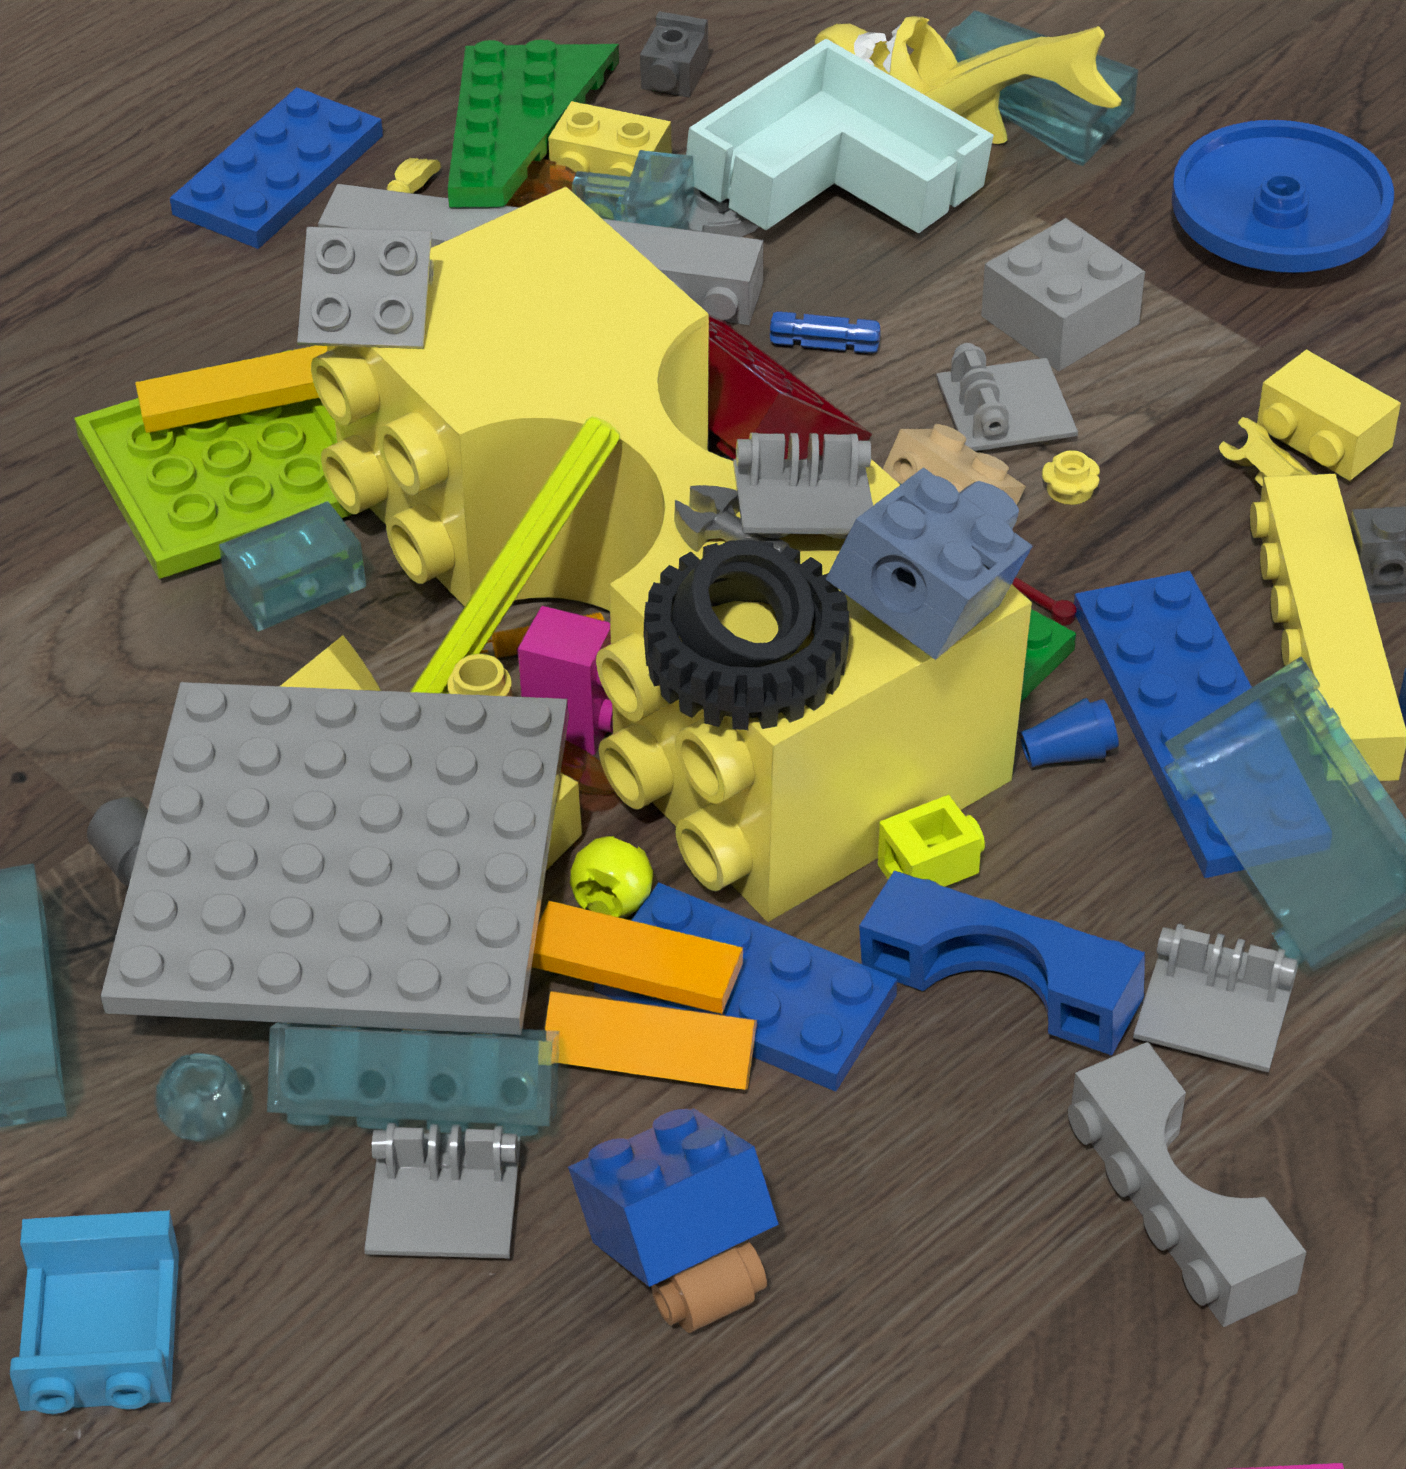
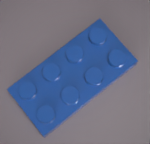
(276, 167)
(807, 1001)

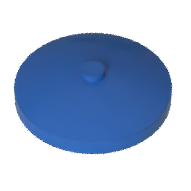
(1282, 196)

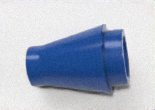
(1073, 734)

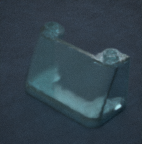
(1299, 814)

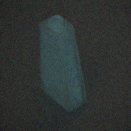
(1042, 105)

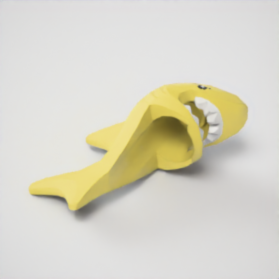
(975, 84)

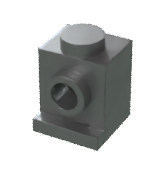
(675, 54)
(1381, 551)

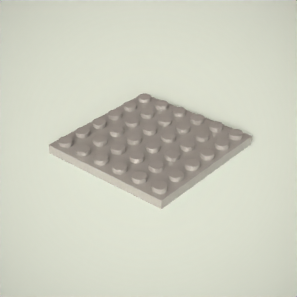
(342, 859)

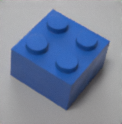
(672, 1195)

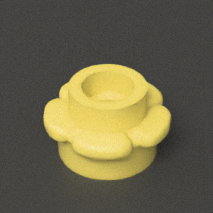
(1071, 477)

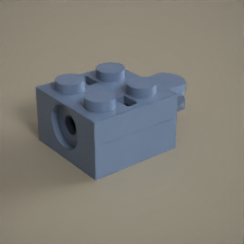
(932, 558)

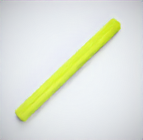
(522, 552)

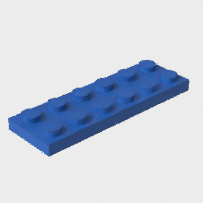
(1167, 674)

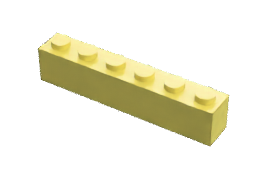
(1328, 611)

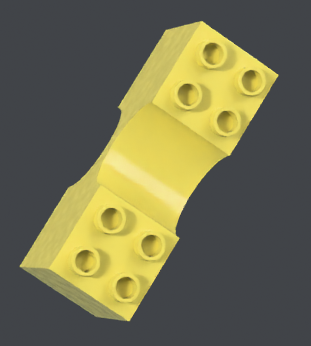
(454, 441)

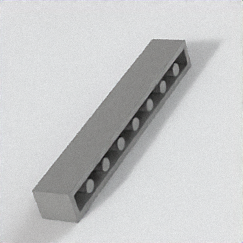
(711, 268)

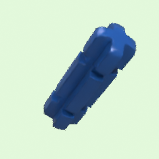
(825, 332)

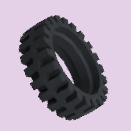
(746, 690)

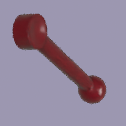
(1061, 610)

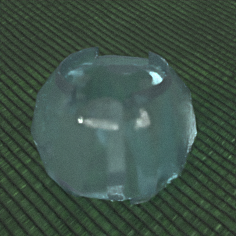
(195, 1077)

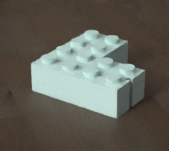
(839, 124)

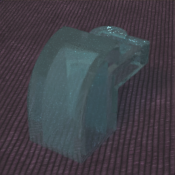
(654, 195)

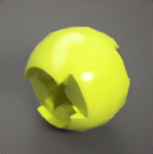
(611, 877)

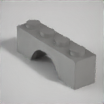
(1229, 1248)

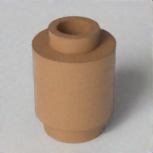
(711, 1288)

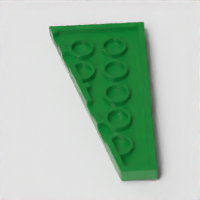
(510, 108)

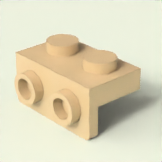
(947, 456)

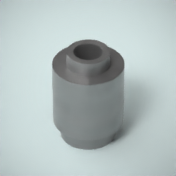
(117, 834)

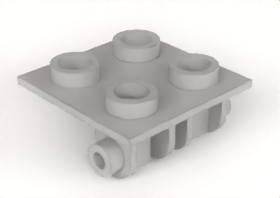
(365, 287)
(1004, 401)
(801, 495)
(1216, 998)
(443, 1192)

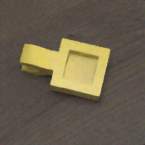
(1262, 453)

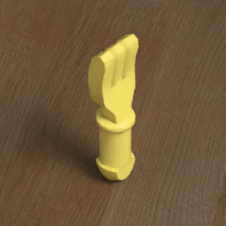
(413, 174)

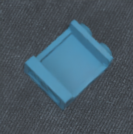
(97, 1312)

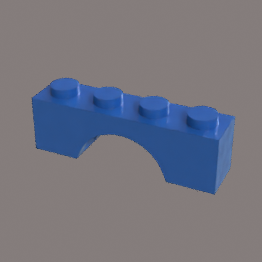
(934, 931)

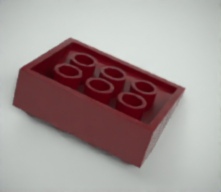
(761, 396)

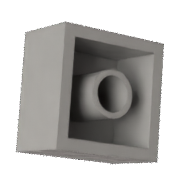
(1062, 294)

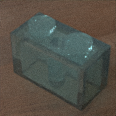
(292, 566)

